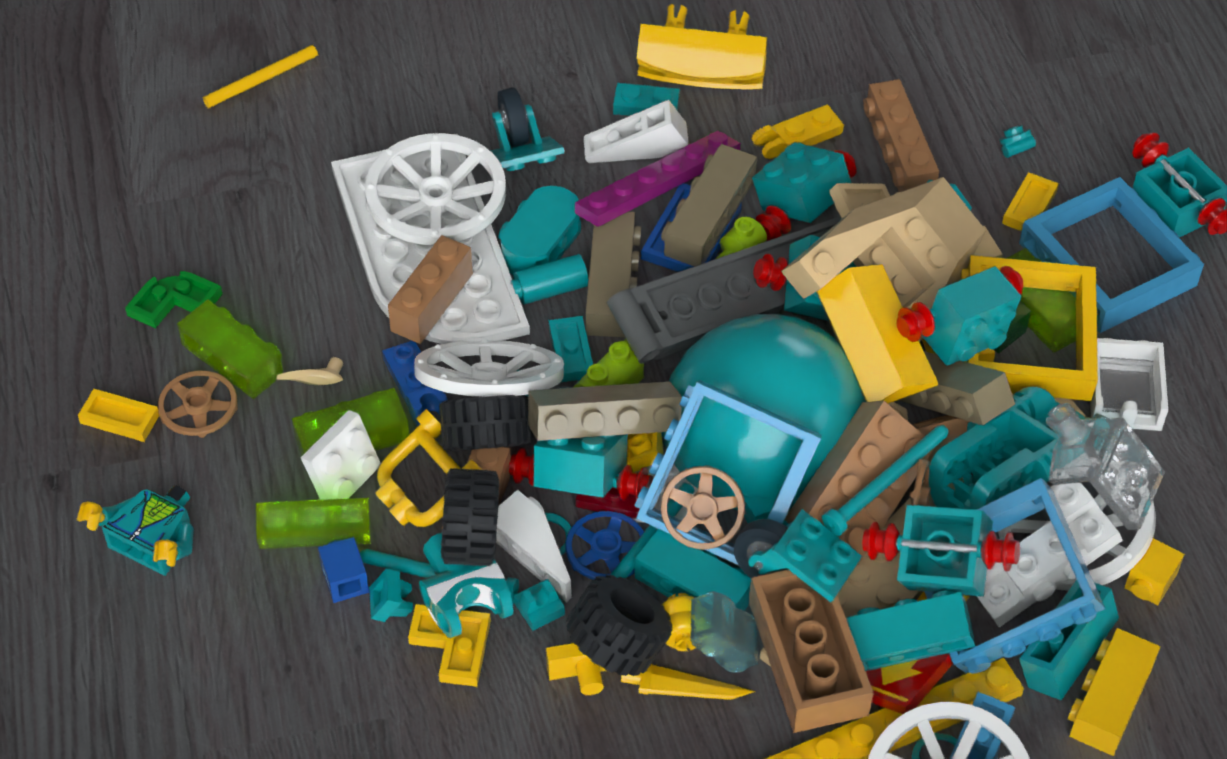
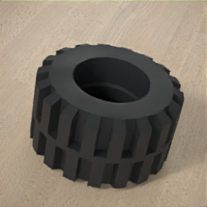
(485, 422)
(470, 517)
(619, 625)

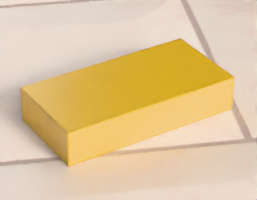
(1030, 200)
(118, 415)

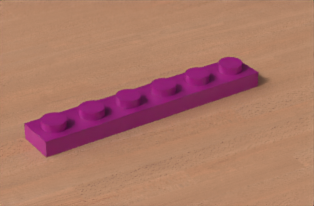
(651, 180)

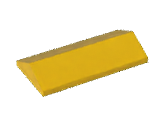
(864, 318)

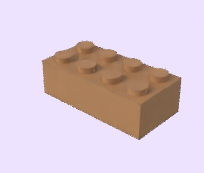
(864, 450)
(809, 652)

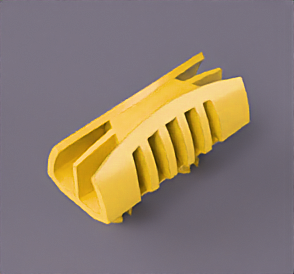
(702, 56)

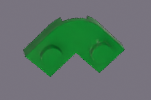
(160, 296)

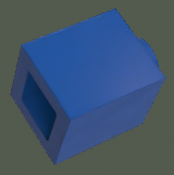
(343, 569)

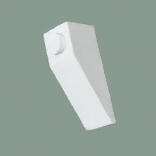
(640, 136)
(528, 539)

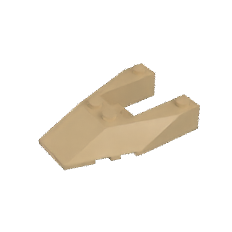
(916, 235)

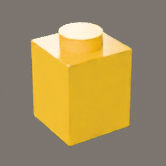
(1154, 572)

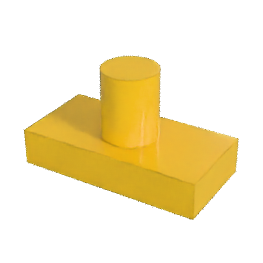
(568, 661)

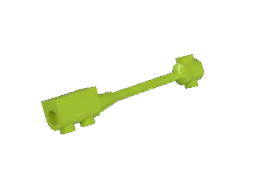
(620, 363)

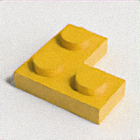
(462, 653)

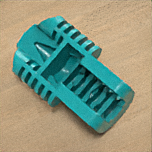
(1000, 454)

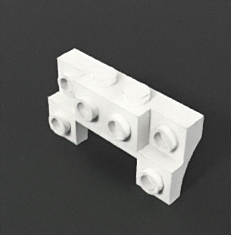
(1043, 559)

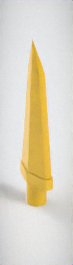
(672, 682)

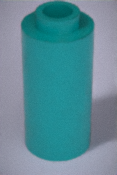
(550, 279)

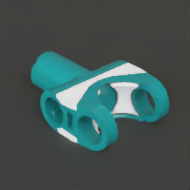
(461, 587)

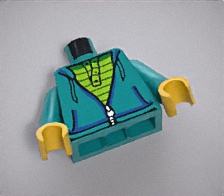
(145, 527)

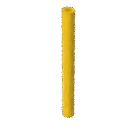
(260, 76)

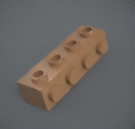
(899, 135)

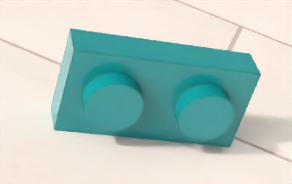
(635, 98)
(571, 344)

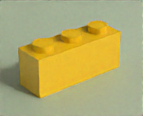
(1112, 691)

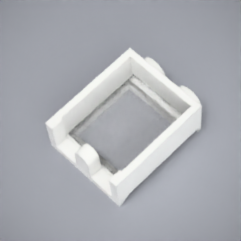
(1131, 383)

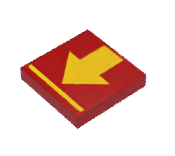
(908, 683)

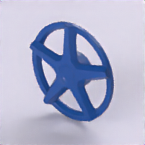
(604, 544)

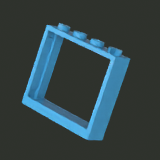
(1117, 193)
(676, 435)
(1004, 513)

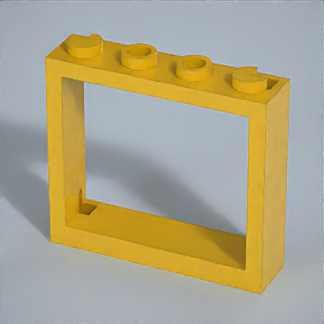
(1060, 383)

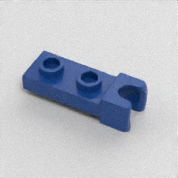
(417, 396)

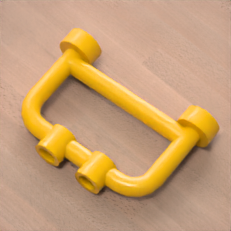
(391, 493)

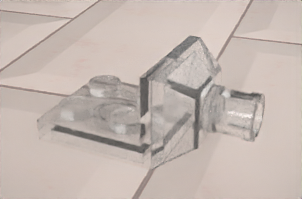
(1107, 457)

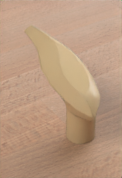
(320, 376)

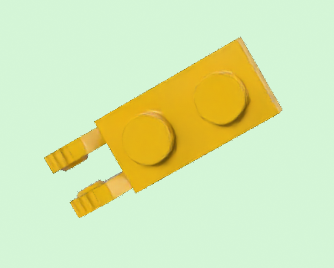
(806, 128)

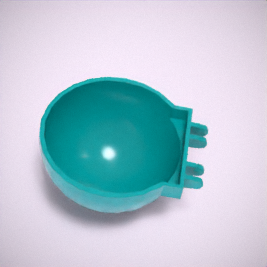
(781, 368)

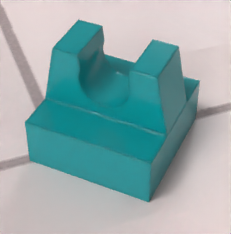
(387, 594)
(539, 604)

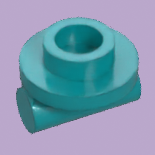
(1016, 141)

